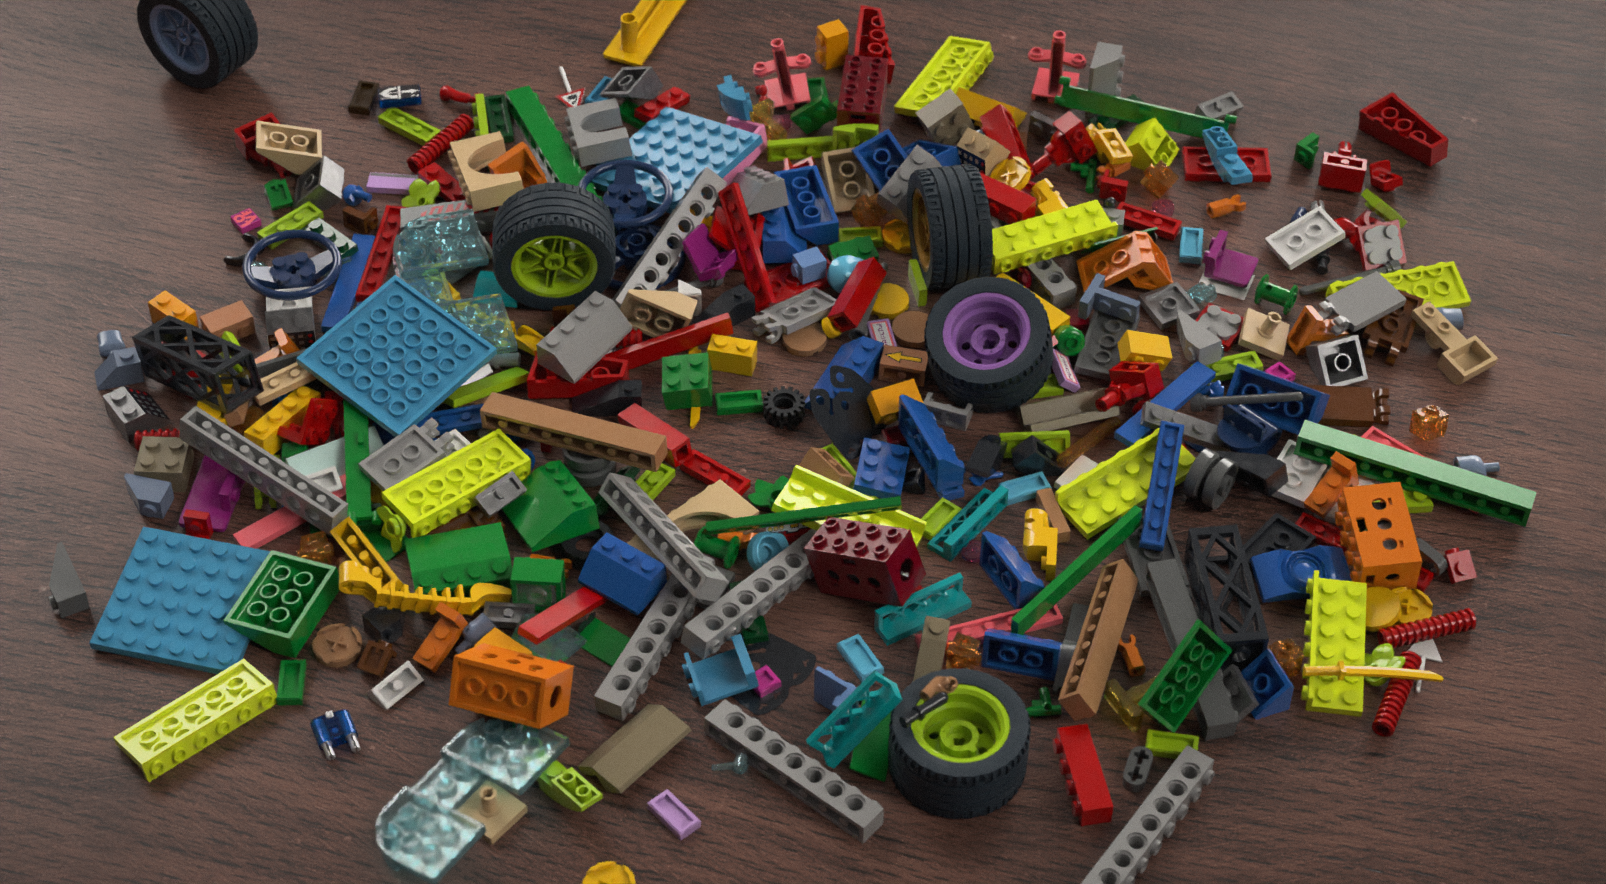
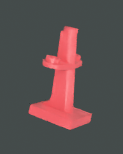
(1048, 79)
(787, 88)

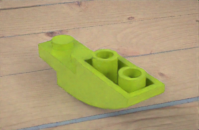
(568, 787)

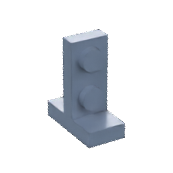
(1107, 301)

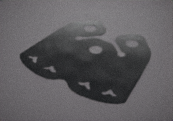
(848, 425)
(783, 660)

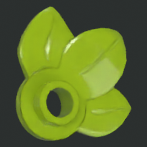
(421, 193)
(393, 527)
(1382, 657)

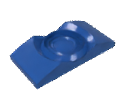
(1284, 573)

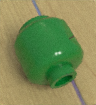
(1069, 340)

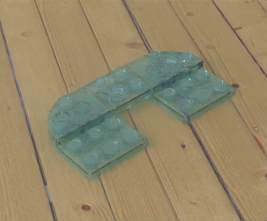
(451, 243)
(422, 823)

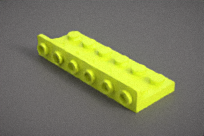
(953, 66)
(1050, 236)
(1434, 283)
(452, 483)
(1114, 486)
(812, 490)
(1334, 635)
(197, 719)

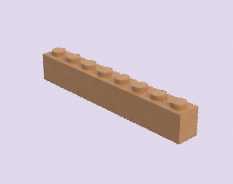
(574, 431)
(1098, 640)

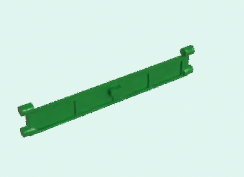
(1136, 111)
(356, 450)

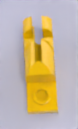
(1109, 145)
(1046, 199)
(1040, 541)

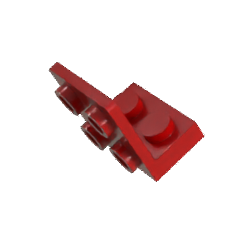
(720, 230)
(316, 423)

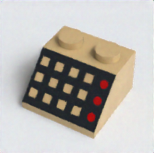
(980, 151)

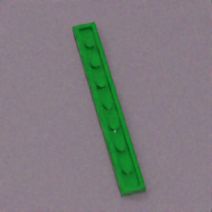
(803, 515)
(1076, 571)

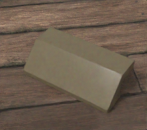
(1063, 411)
(635, 748)

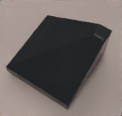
(914, 481)

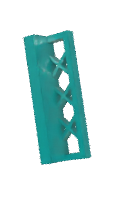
(969, 527)
(911, 620)
(860, 720)

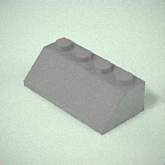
(761, 189)
(583, 338)

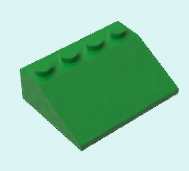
(551, 508)
(459, 559)
(284, 602)
(1184, 677)

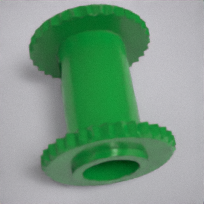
(1276, 294)
(718, 547)

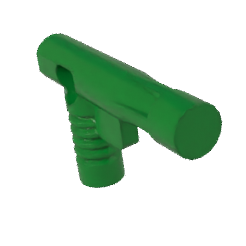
(1087, 171)
(1039, 706)

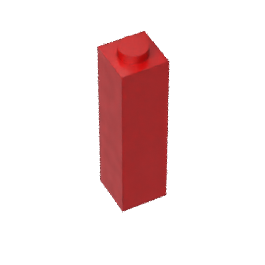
(857, 294)
(678, 444)

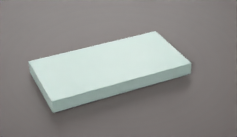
(329, 455)

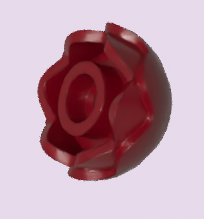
(1022, 276)

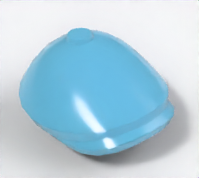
(840, 271)
(765, 547)

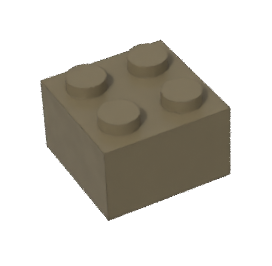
(945, 119)
(165, 460)

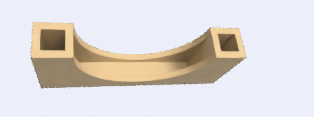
(482, 189)
(712, 504)

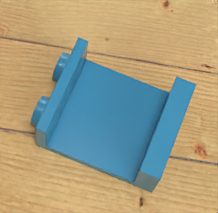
(721, 674)

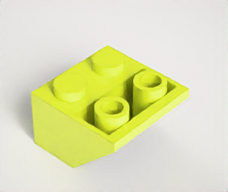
(1151, 144)

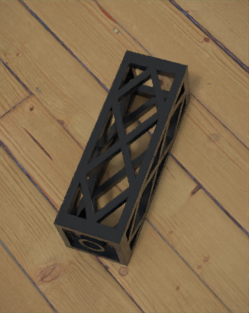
(178, 354)
(1244, 641)

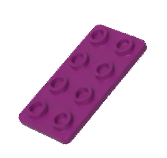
(215, 492)

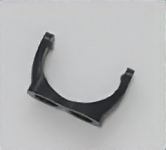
(238, 261)

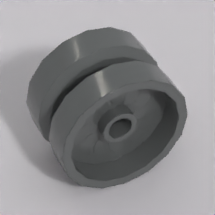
(588, 469)
(1210, 478)

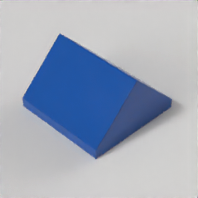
(1268, 685)

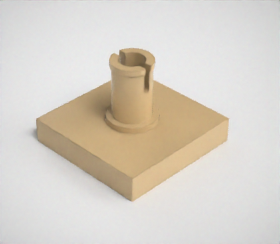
(1264, 333)
(495, 809)

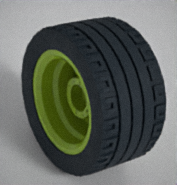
(553, 245)
(974, 747)

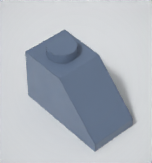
(119, 369)
(150, 495)

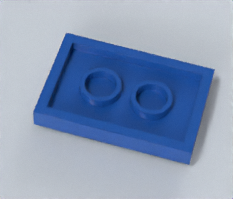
(881, 469)

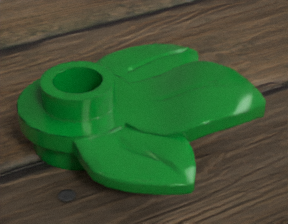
(766, 492)

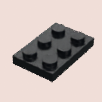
(1276, 535)

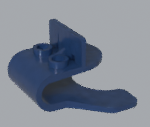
(1245, 431)

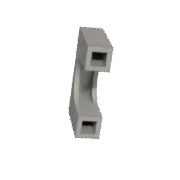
(595, 146)

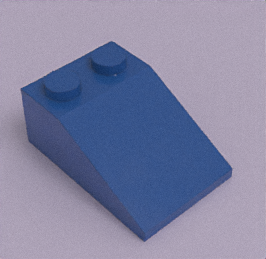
(945, 154)

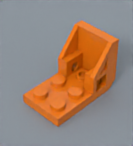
(519, 160)
(1130, 257)

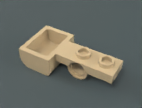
(1462, 356)

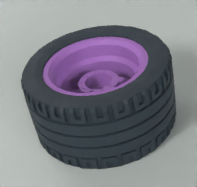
(992, 370)

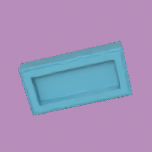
(1191, 245)
(1025, 487)
(859, 657)

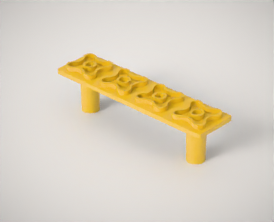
(642, 31)

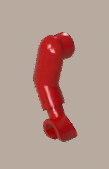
(449, 93)

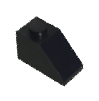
(987, 456)
(1035, 456)
(384, 623)

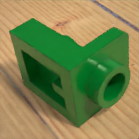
(1306, 150)
(277, 194)

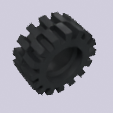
(784, 398)

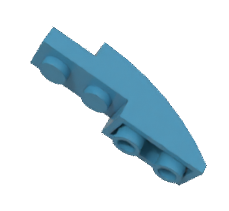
(734, 99)
(1225, 157)

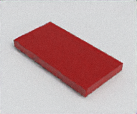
(1199, 166)
(786, 285)

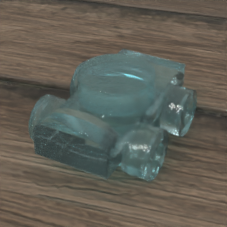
(1202, 292)

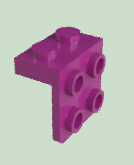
(705, 257)
(1226, 264)

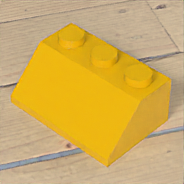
(978, 105)

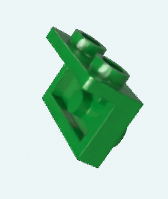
(815, 114)
(859, 247)

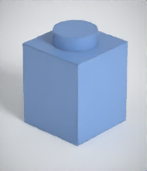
(809, 265)

